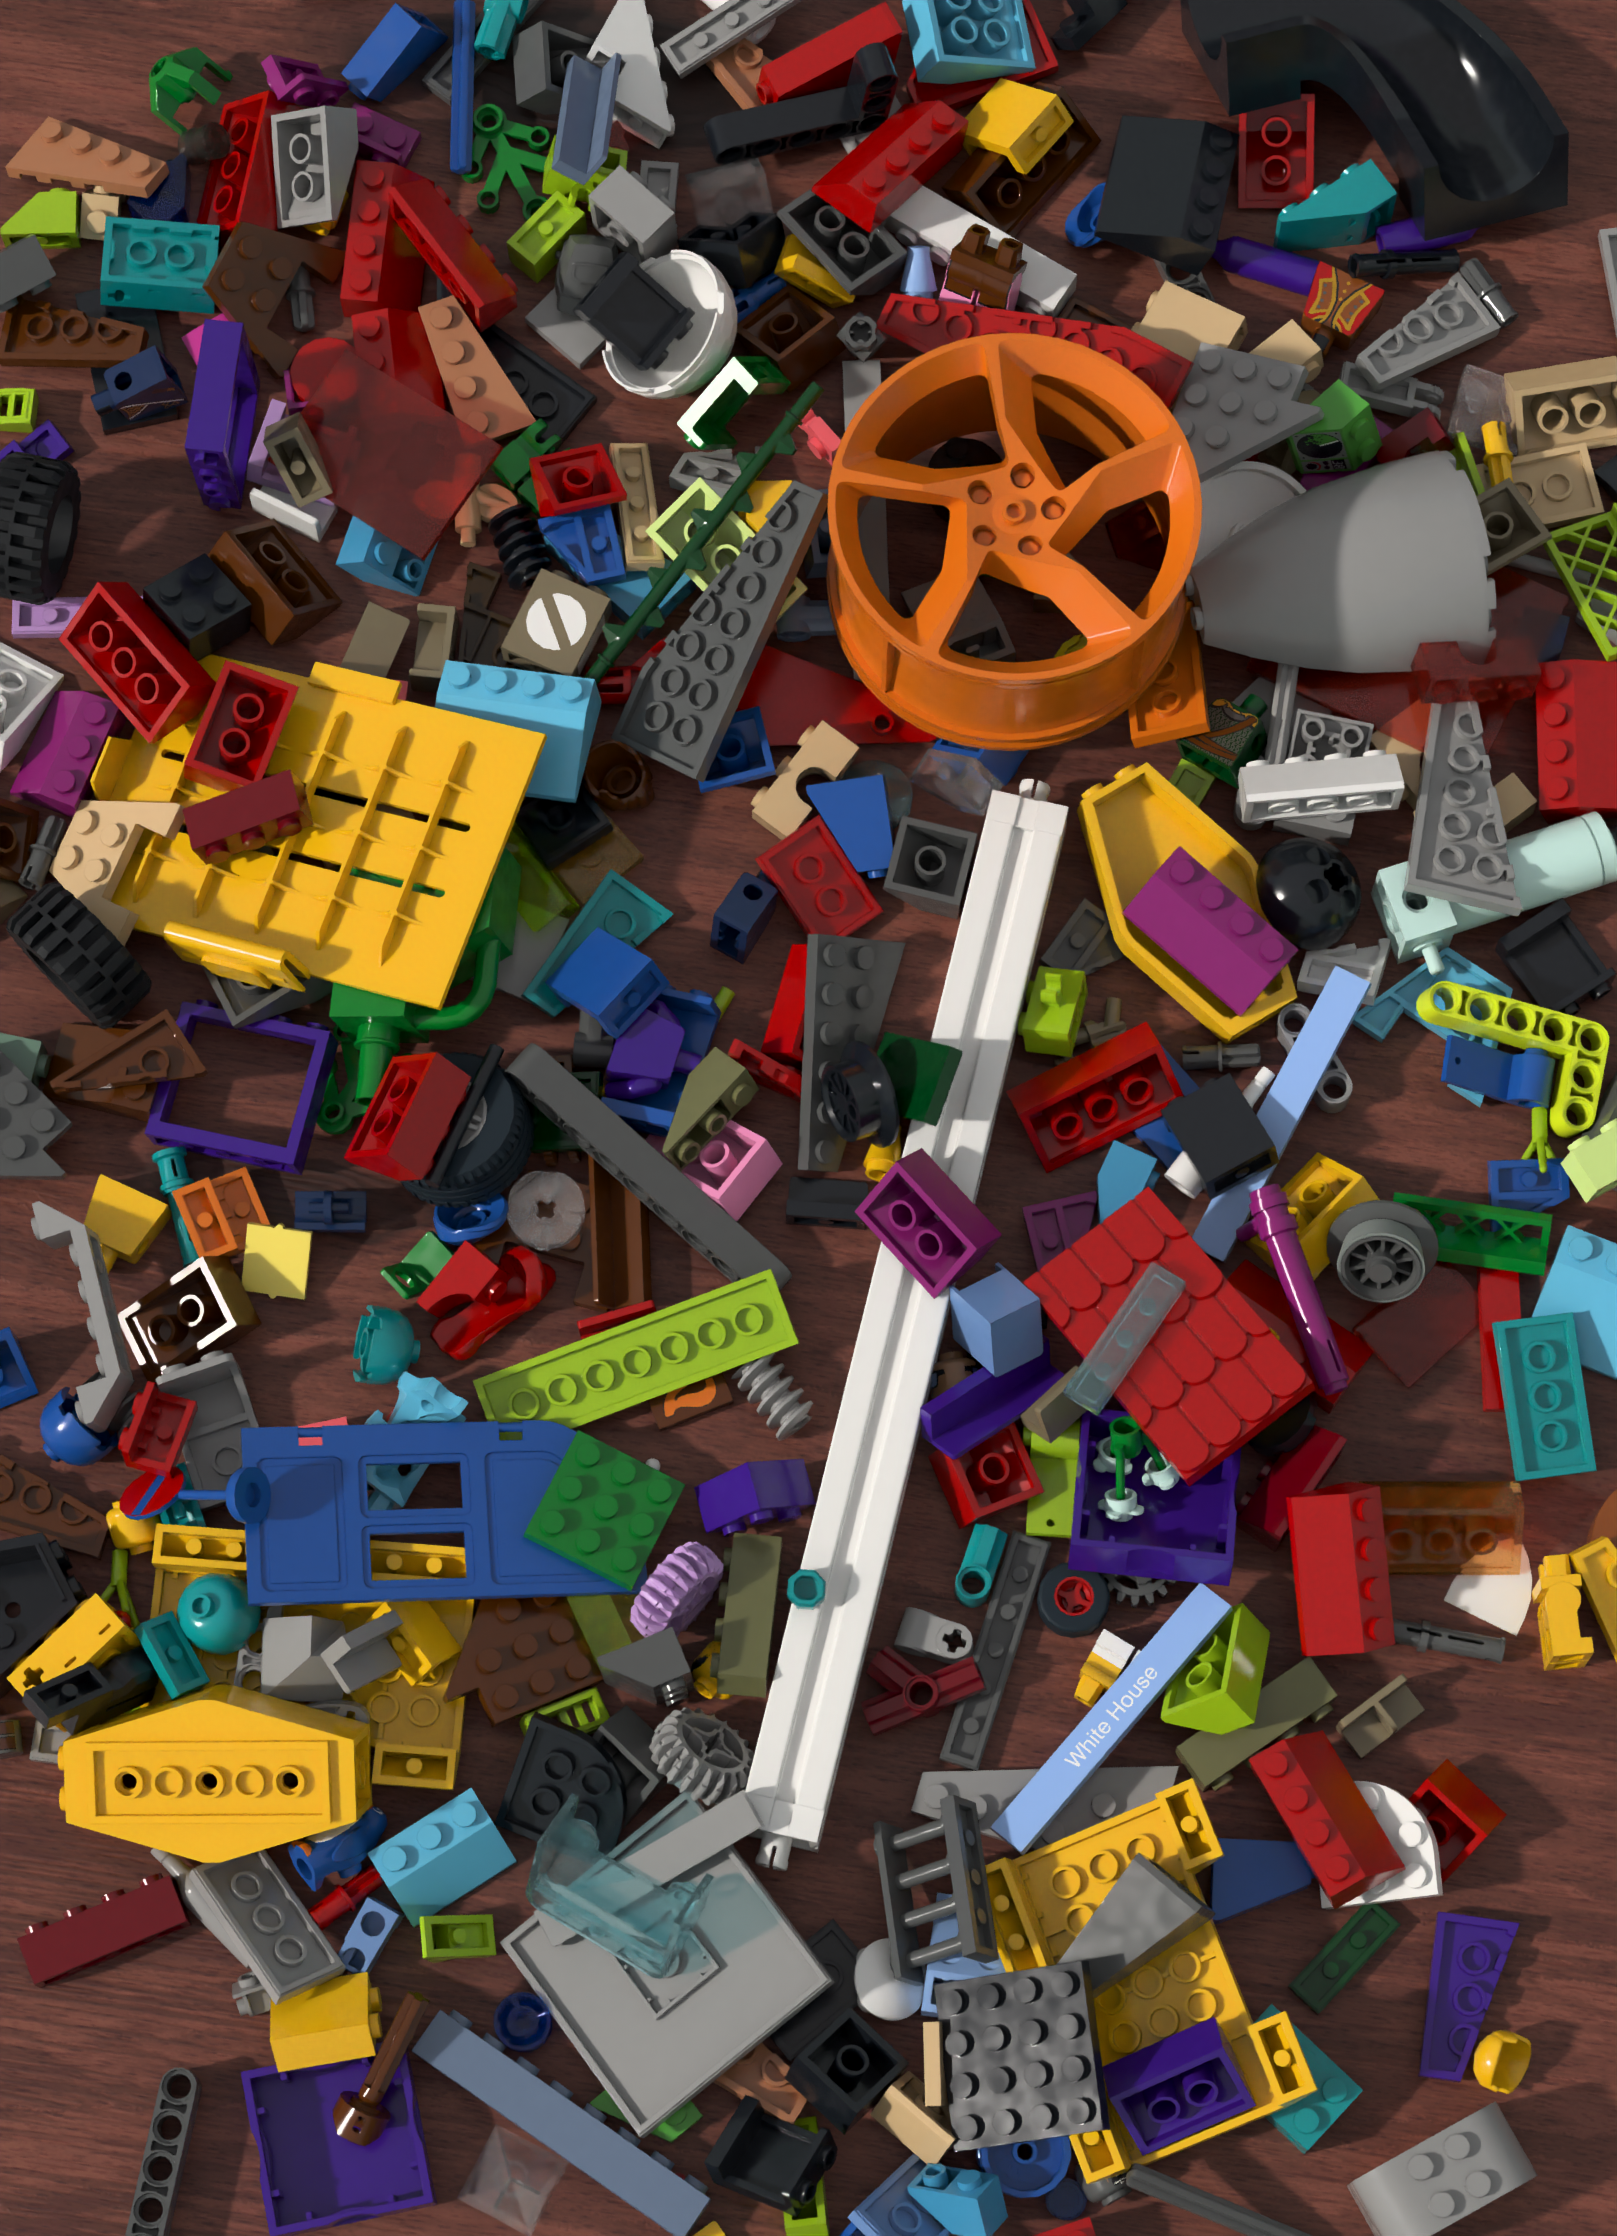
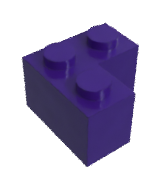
(754, 1495)

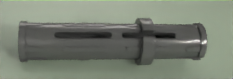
(1446, 1640)

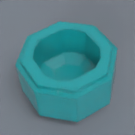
(806, 1589)

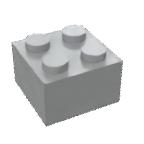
(633, 216)

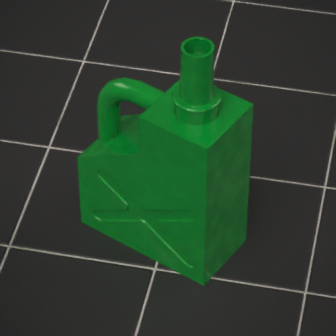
(383, 1022)

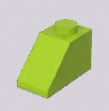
(50, 217)

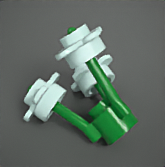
(1114, 1456)

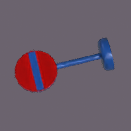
(245, 1495)

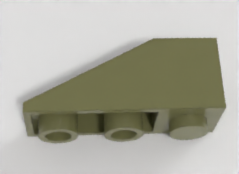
(708, 1102)

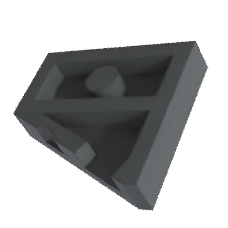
(1083, 942)

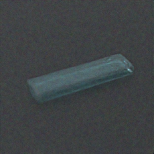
(1124, 1338)

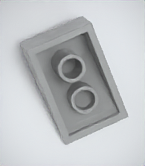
(312, 163)

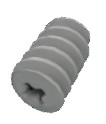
(774, 1396)

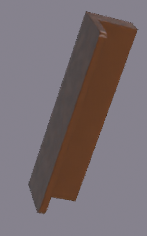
(618, 1242)

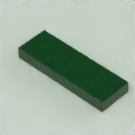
(1343, 1956)

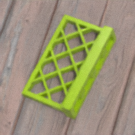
(1578, 590)

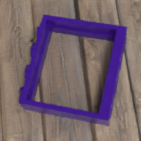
(222, 414)
(285, 1159)

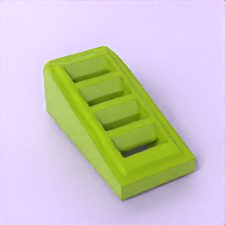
(27, 420)
(573, 1702)

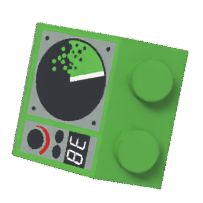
(1341, 438)

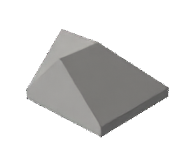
(293, 1661)

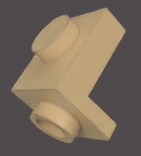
(95, 207)

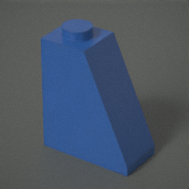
(392, 52)
(859, 819)
(1255, 1876)

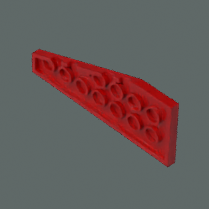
(934, 323)

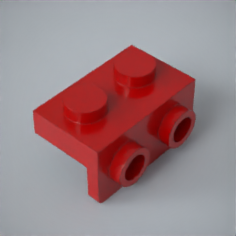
(157, 1431)

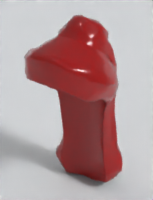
(473, 1326)

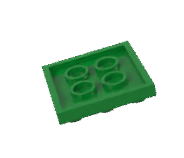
(604, 1510)

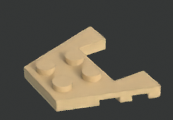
(99, 849)

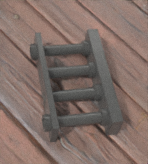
(969, 1896)

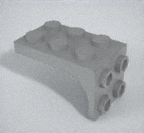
(223, 1409)

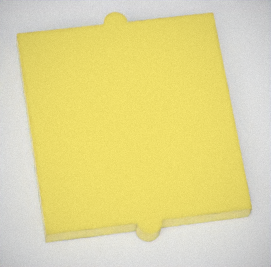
(276, 1260)

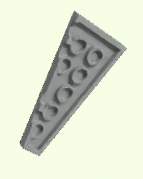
(1458, 819)

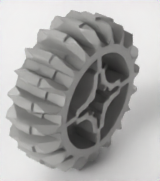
(701, 1755)

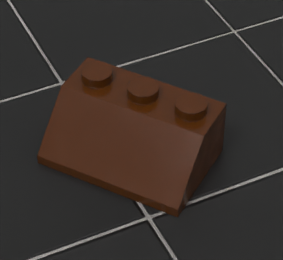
(276, 579)

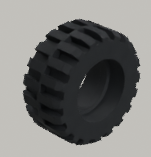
(36, 525)
(79, 955)

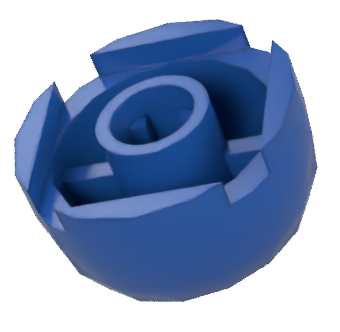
(69, 1438)

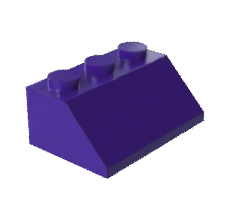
(1178, 2086)

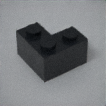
(741, 250)

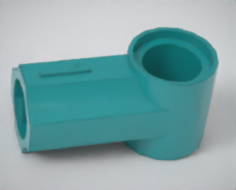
(499, 26)
(980, 1563)

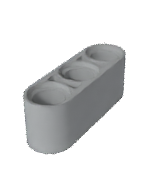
(1335, 1073)

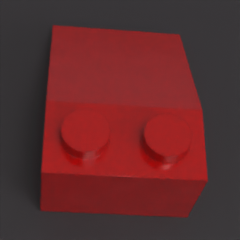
(1276, 154)

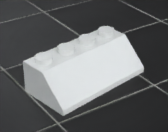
(1320, 787)

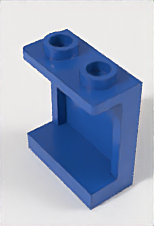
(608, 981)

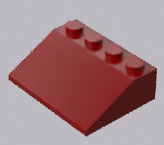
(1577, 739)

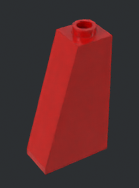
(828, 59)

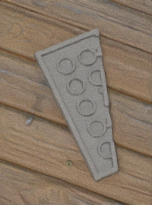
(1102, 1797)

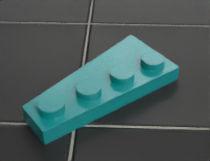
(615, 908)

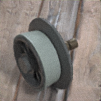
(1382, 1249)

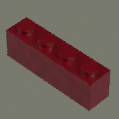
(103, 1931)

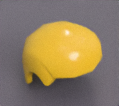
(1502, 2061)

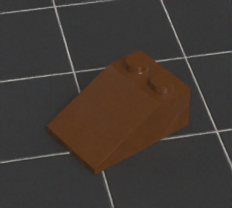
(76, 1044)
(189, 1316)

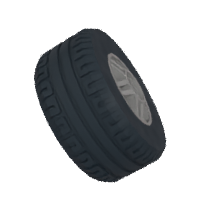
(492, 1147)

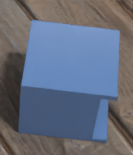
(997, 1321)

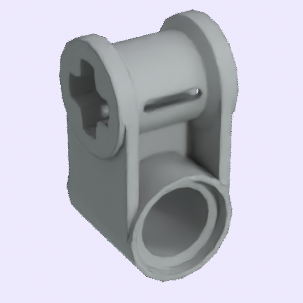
(927, 1634)

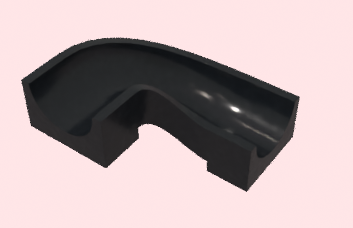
(1425, 79)

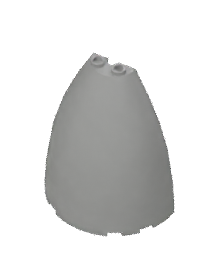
(1355, 573)

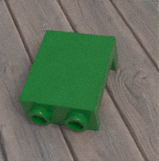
(725, 396)

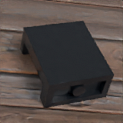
(634, 313)
(1555, 961)
(1220, 1135)
(770, 2158)

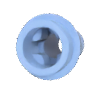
(918, 273)

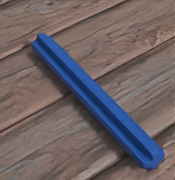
(462, 86)

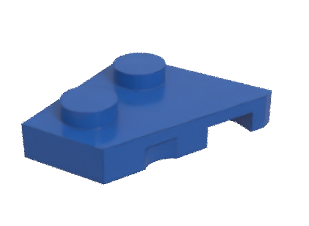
(587, 543)
(1523, 1187)

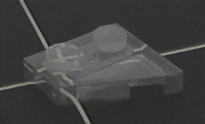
(1479, 401)

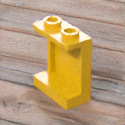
(1017, 123)

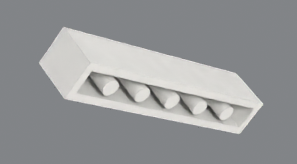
(939, 223)

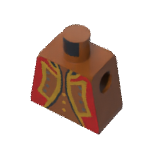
(1339, 308)

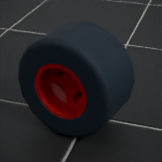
(1078, 1588)

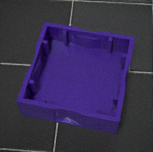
(1179, 1536)
(313, 2174)

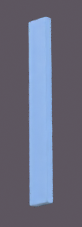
(1287, 1102)

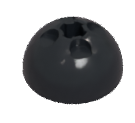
(1309, 892)

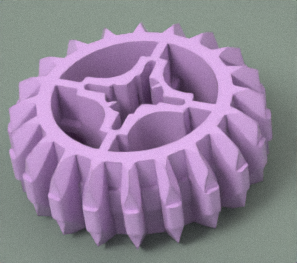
(677, 1590)

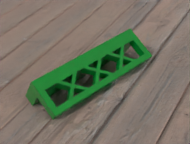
(1474, 1246)

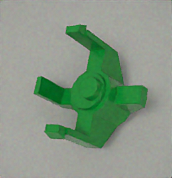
(177, 81)

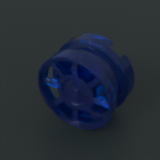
(523, 2022)

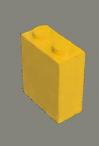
(327, 2024)

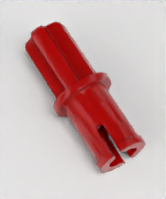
(345, 1897)

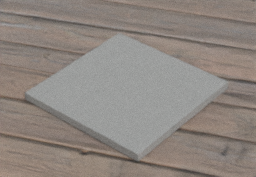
(724, 1995)

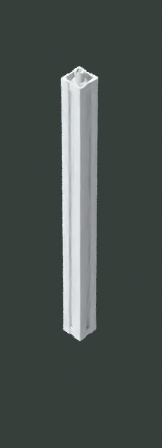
(901, 1338)

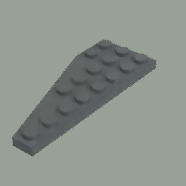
(699, 677)

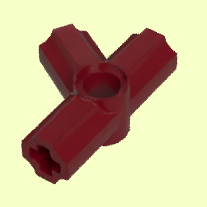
(903, 1682)

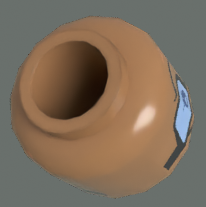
(950, 1371)

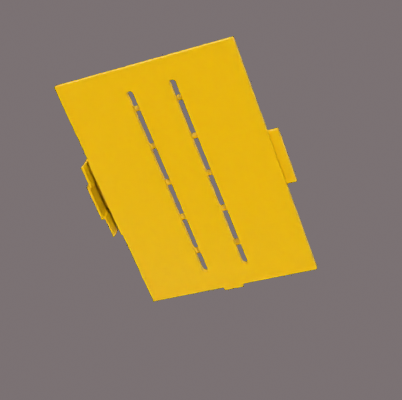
(282, 918)

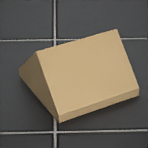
(918, 2127)

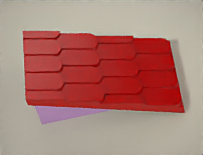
(1210, 1367)

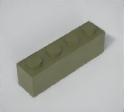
(748, 1615)
(1281, 1708)

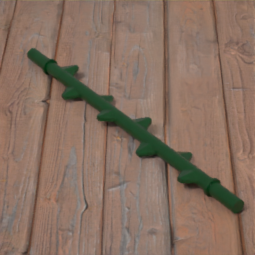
(706, 524)

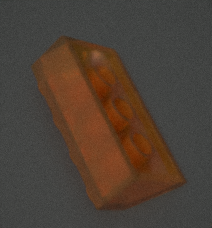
(1452, 1527)

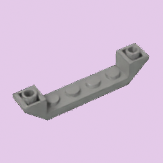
(102, 1397)

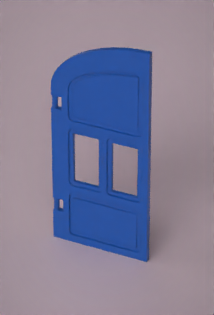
(320, 1526)

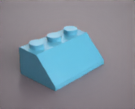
(442, 1857)

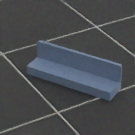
(585, 118)

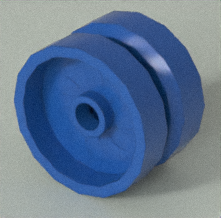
(1027, 2176)

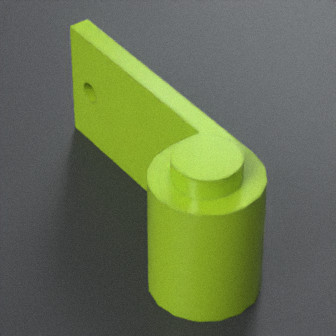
(1056, 1468)

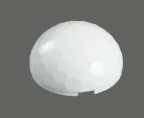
(705, 346)

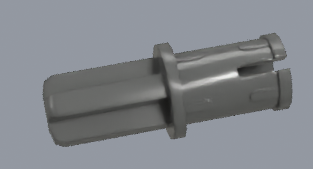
(1488, 292)
(300, 297)
(43, 853)
(1221, 1056)

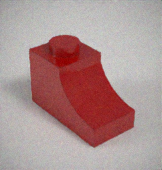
(465, 1278)

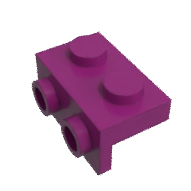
(301, 82)

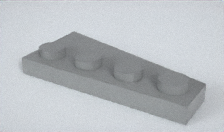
(1434, 332)

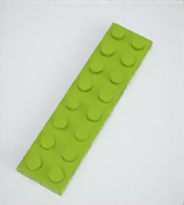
(642, 1357)

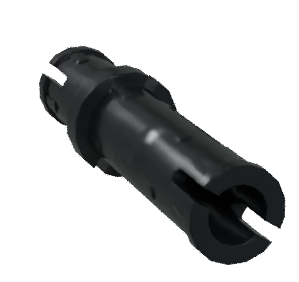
(1391, 263)

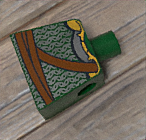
(1233, 739)

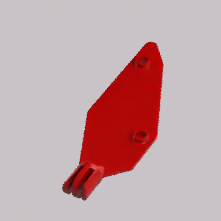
(791, 699)

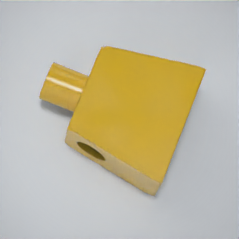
(124, 1220)

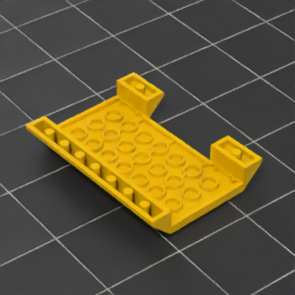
(410, 1726)
(1049, 1898)

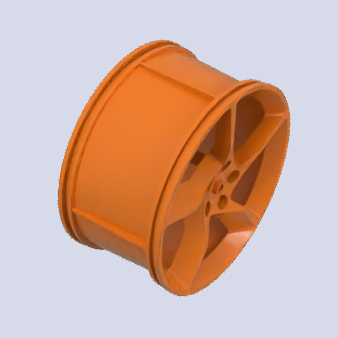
(1016, 527)

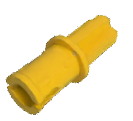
(1497, 452)

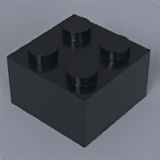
(200, 606)
(846, 2070)

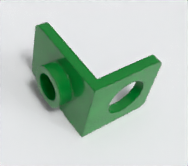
(419, 1266)

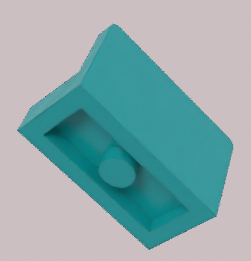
(171, 1655)

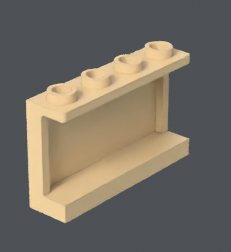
(1184, 320)

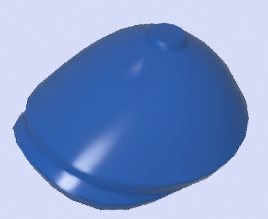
(1083, 219)
(470, 1222)

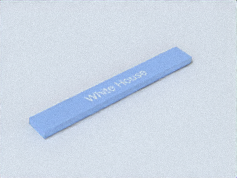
(1111, 1718)

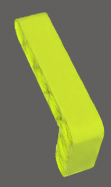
(1531, 1034)

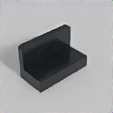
(825, 1202)

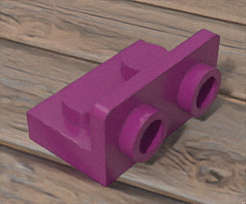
(384, 138)

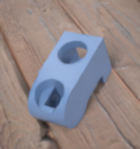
(369, 1935)

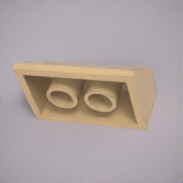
(1563, 405)

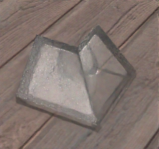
(513, 2180)

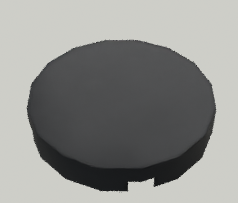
(1287, 1430)

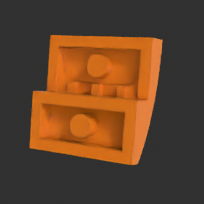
(219, 1212)

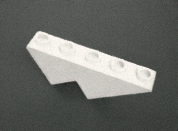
(640, 92)

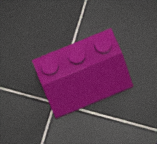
(67, 751)
(927, 1222)

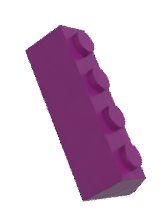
(1210, 931)

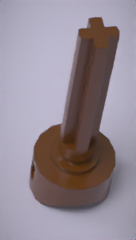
(364, 2108)

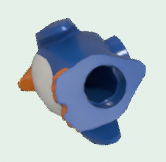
(337, 1848)

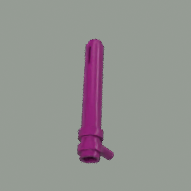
(1279, 1232)

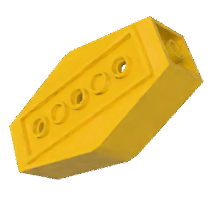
(249, 1748)

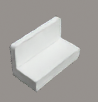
(308, 520)

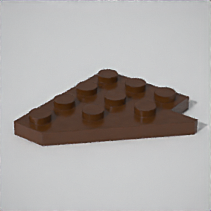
(522, 1657)

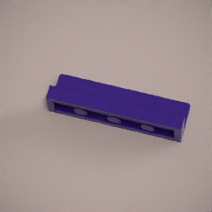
(985, 1404)

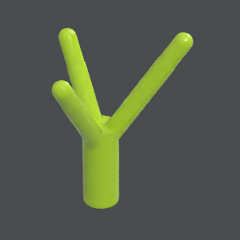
(1539, 1139)
(119, 1584)

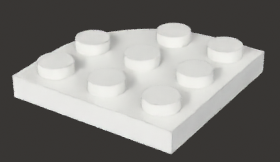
(1413, 1842)

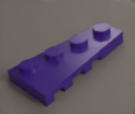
(1462, 1980)

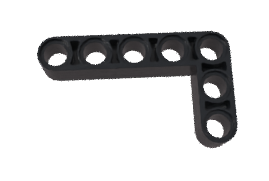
(809, 118)

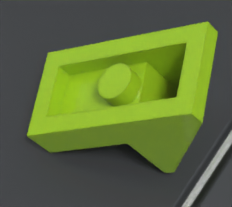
(457, 1937)

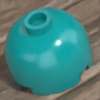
(384, 1346)
(217, 1613)

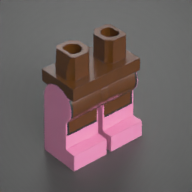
(982, 273)

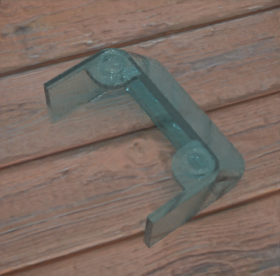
(608, 1900)

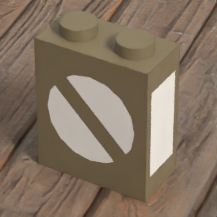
(557, 625)

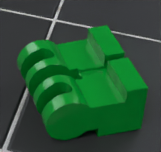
(513, 461)

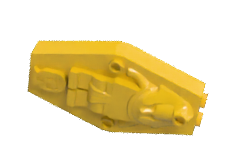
(1129, 836)

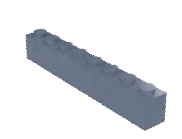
(561, 2125)

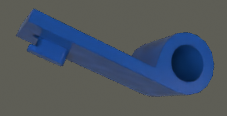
(1514, 1079)

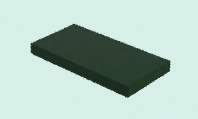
(919, 1074)

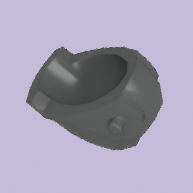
(580, 266)

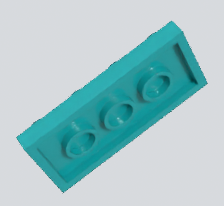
(1544, 1396)

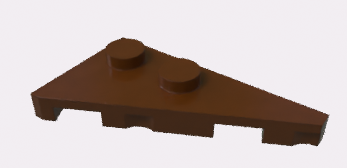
(144, 1055)

